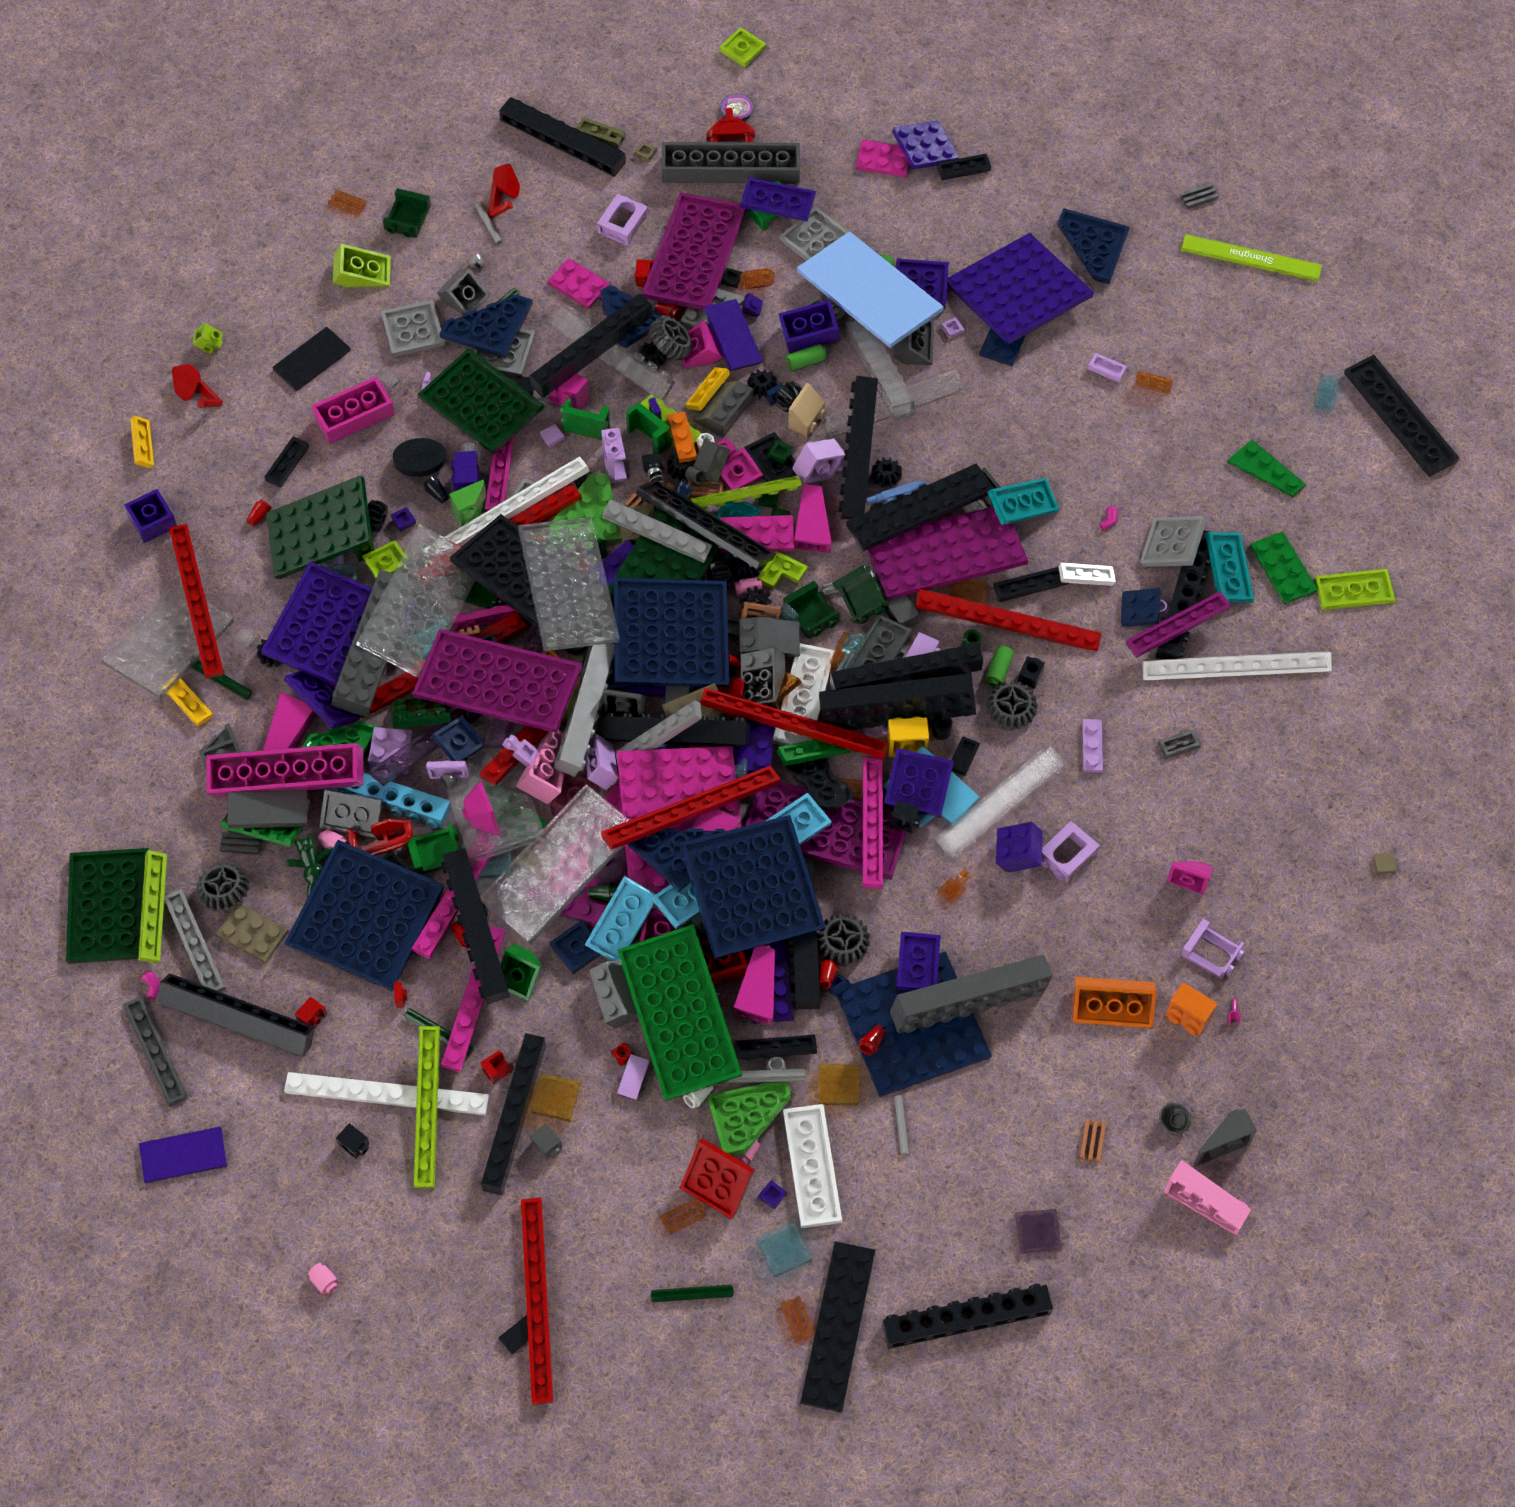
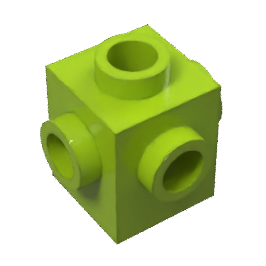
(207, 338)

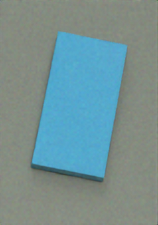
(958, 796)
(621, 919)

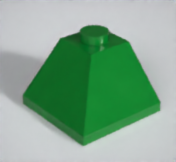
(520, 971)

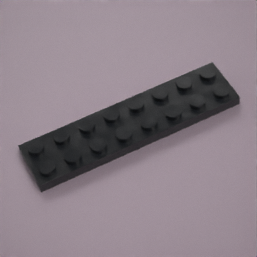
(1401, 415)
(919, 507)
(705, 523)
(838, 1327)

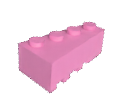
(540, 777)
(1207, 1198)

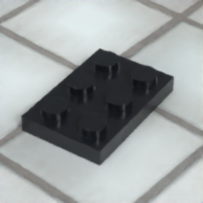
(770, 468)

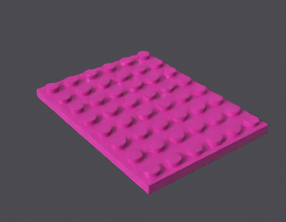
(664, 777)

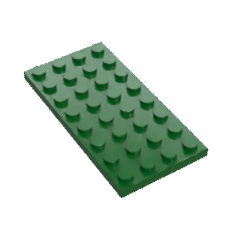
(679, 1013)

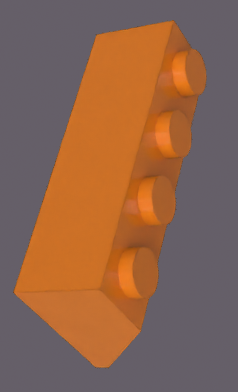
(1114, 1002)

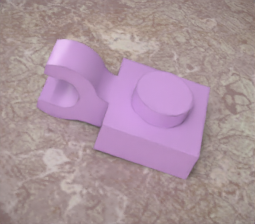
(522, 750)

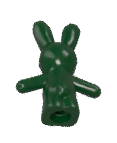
(309, 860)

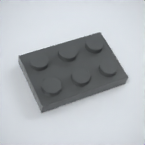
(350, 812)

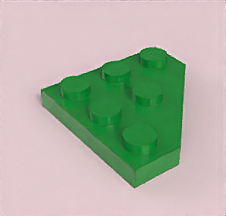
(358, 733)

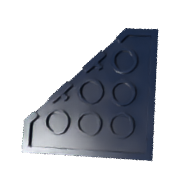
(1094, 241)
(613, 300)
(489, 328)
(664, 853)

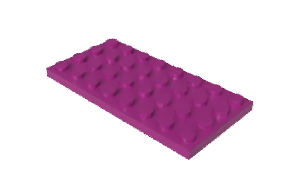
(694, 251)
(946, 553)
(497, 680)
(842, 840)

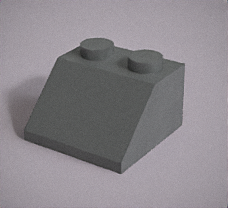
(463, 291)

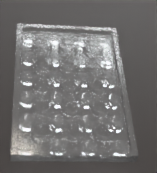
(162, 644)

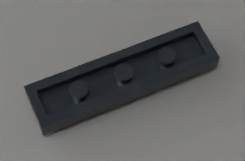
(1028, 584)
(776, 1047)

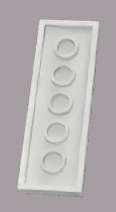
(813, 671)
(812, 1166)

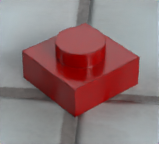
(400, 994)

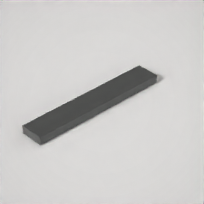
(155, 1051)

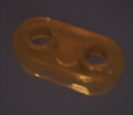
(757, 278)

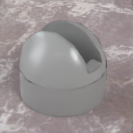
(476, 259)

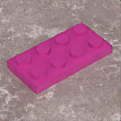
(770, 531)

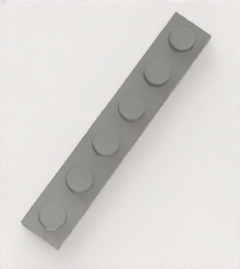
(656, 531)
(666, 729)
(193, 941)

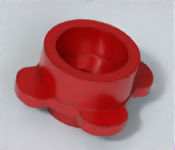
(622, 1048)

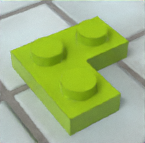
(782, 566)

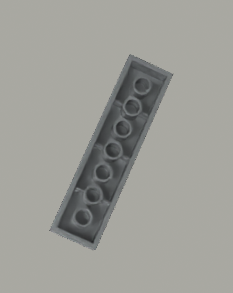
(730, 162)
(362, 669)
(971, 994)

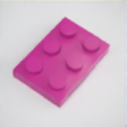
(882, 158)
(577, 283)

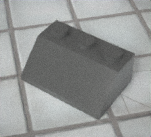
(917, 346)
(725, 407)
(613, 993)

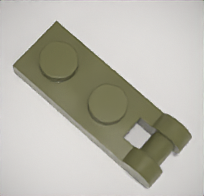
(602, 132)

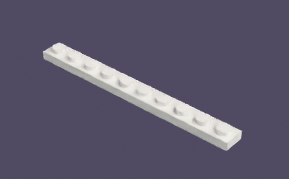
(522, 500)
(1237, 665)
(381, 1093)

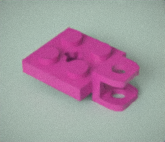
(740, 460)

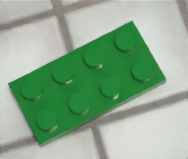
(1283, 567)

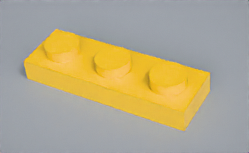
(707, 389)
(142, 442)
(190, 703)

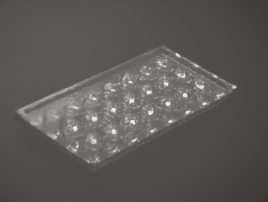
(568, 584)
(417, 602)
(511, 806)
(555, 868)

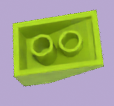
(360, 267)

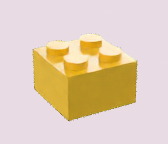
(907, 734)

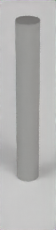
(488, 223)
(901, 1125)

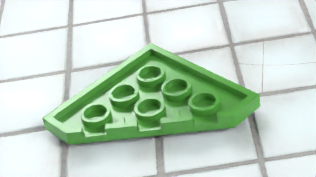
(596, 495)
(746, 1113)

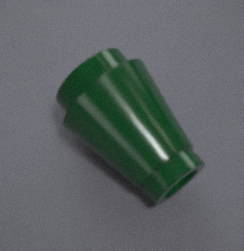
(602, 892)

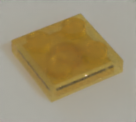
(838, 1084)
(555, 1097)

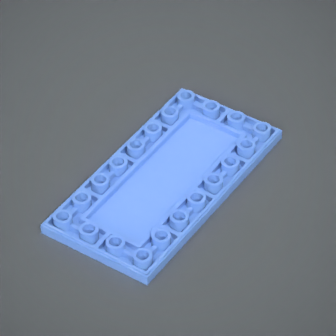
(870, 289)

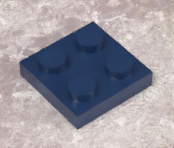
(997, 350)
(1140, 607)
(458, 740)
(572, 949)

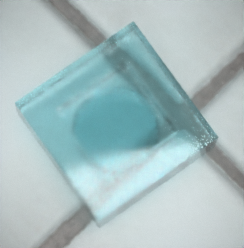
(788, 613)
(853, 643)

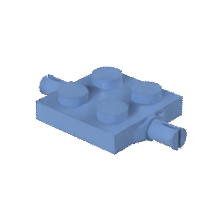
(895, 493)

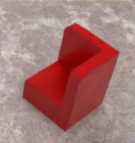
(495, 1067)

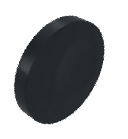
(419, 457)

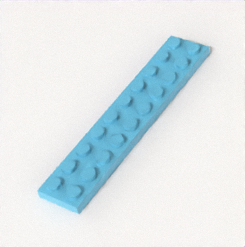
(807, 821)

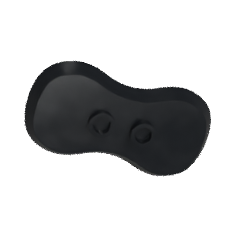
(821, 783)

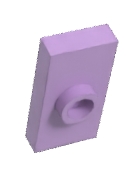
(1107, 367)
(440, 768)

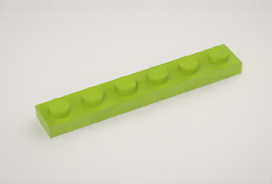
(753, 491)
(152, 907)

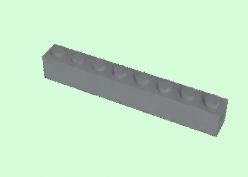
(584, 709)

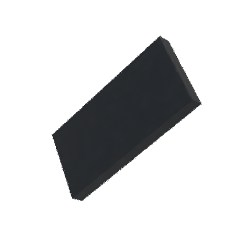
(311, 358)

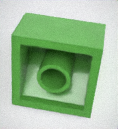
(468, 502)

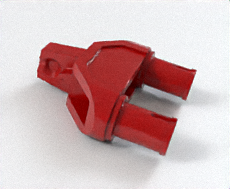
(730, 129)

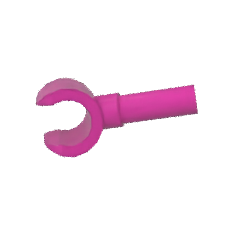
(1234, 1014)

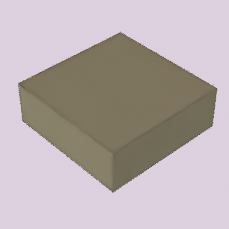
(645, 152)
(1385, 863)

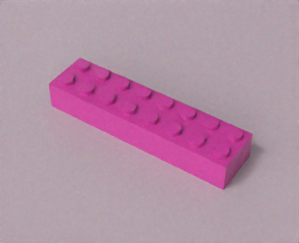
(286, 769)

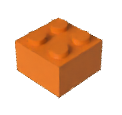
(1191, 1009)

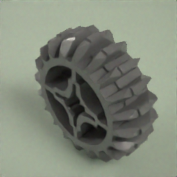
(670, 337)
(1026, 702)
(225, 889)
(851, 937)

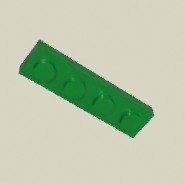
(809, 751)

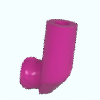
(1112, 517)
(153, 983)

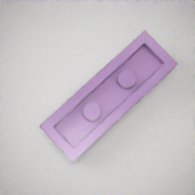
(1092, 746)

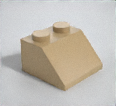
(806, 411)

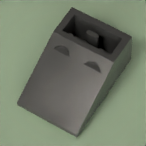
(762, 675)

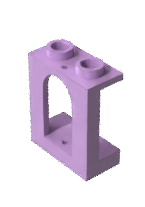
(616, 232)
(613, 455)
(1089, 849)
(1231, 948)

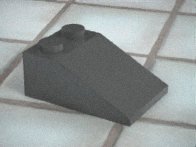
(769, 633)
(623, 702)
(1232, 1134)

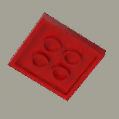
(716, 1178)

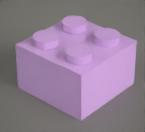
(818, 461)
(387, 742)

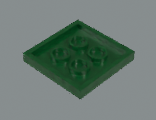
(419, 713)

